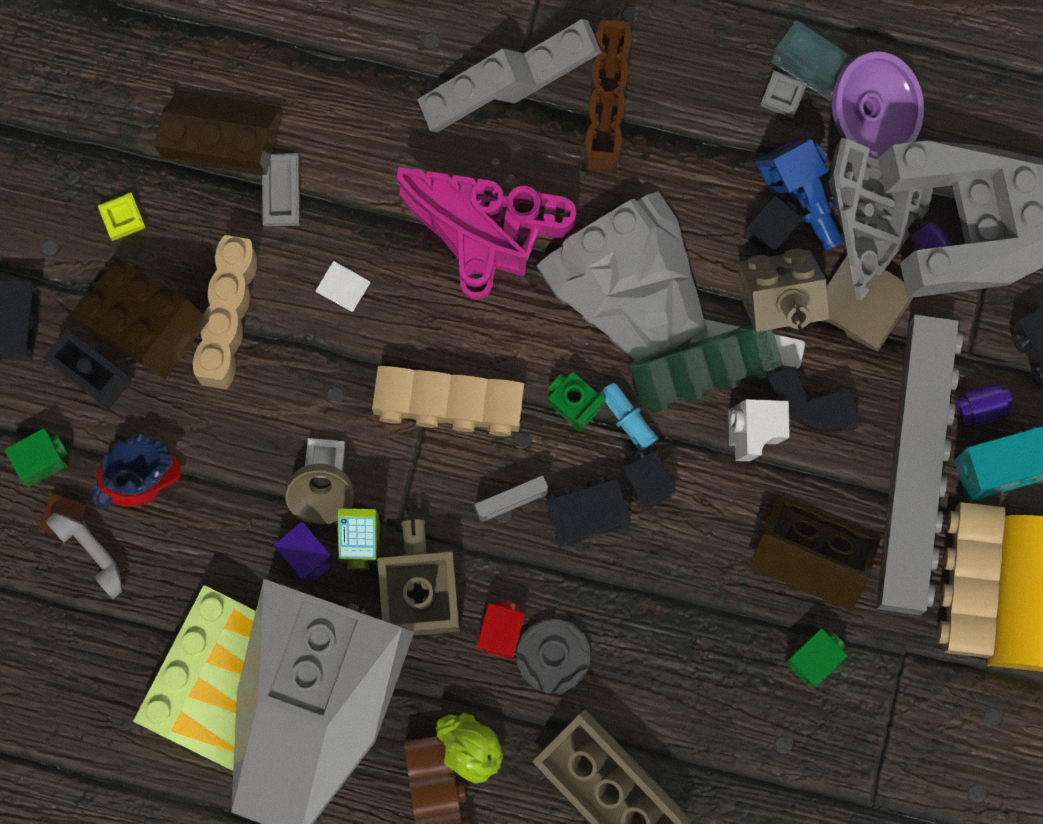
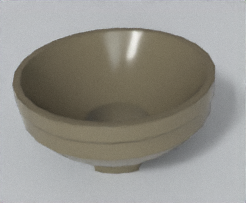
(316, 504)

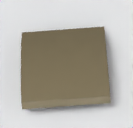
(875, 315)

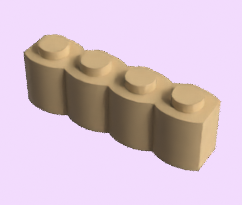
(229, 301)
(449, 399)
(973, 580)

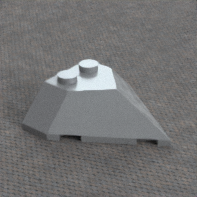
(871, 220)

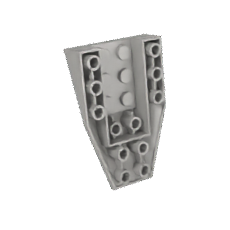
(308, 702)

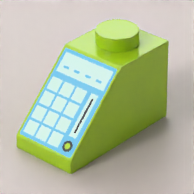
(358, 538)

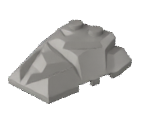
(630, 278)

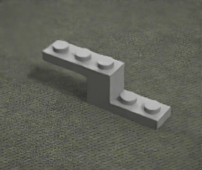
(509, 75)

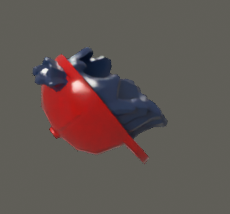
(135, 472)

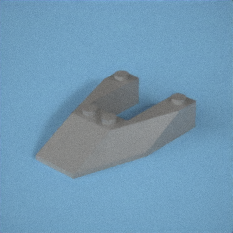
(997, 208)

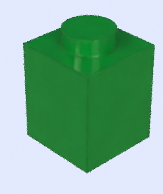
(37, 457)
(817, 658)

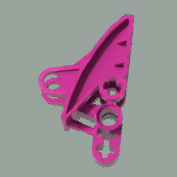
(464, 222)

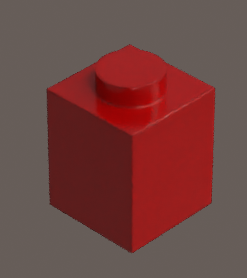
(501, 629)

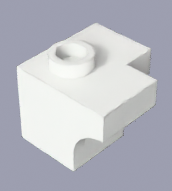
(757, 424)

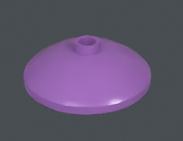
(890, 102)

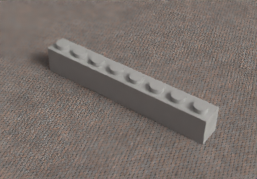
(918, 465)

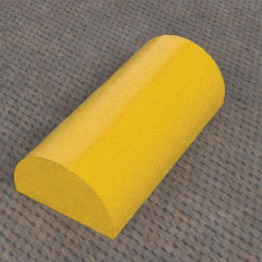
(1020, 596)

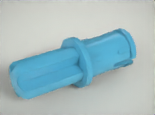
(628, 417)

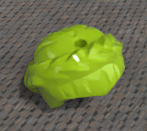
(469, 747)

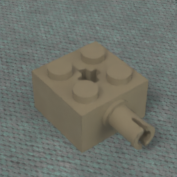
(783, 290)
(419, 569)

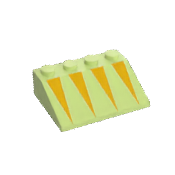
(200, 678)

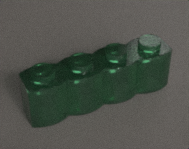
(703, 365)

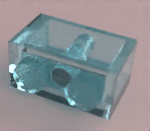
(810, 59)

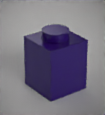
(304, 553)

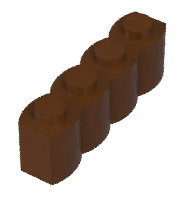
(607, 96)
(433, 784)

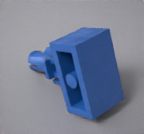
(796, 171)

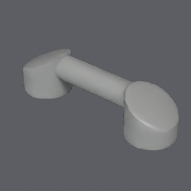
(109, 576)

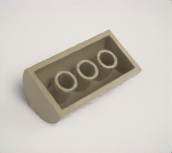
(604, 778)

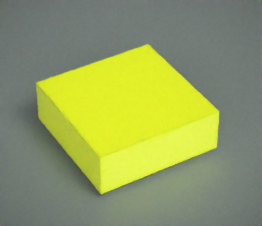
(121, 216)

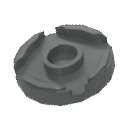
(553, 656)

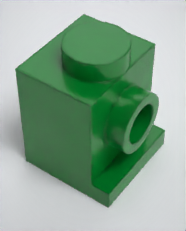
(578, 413)

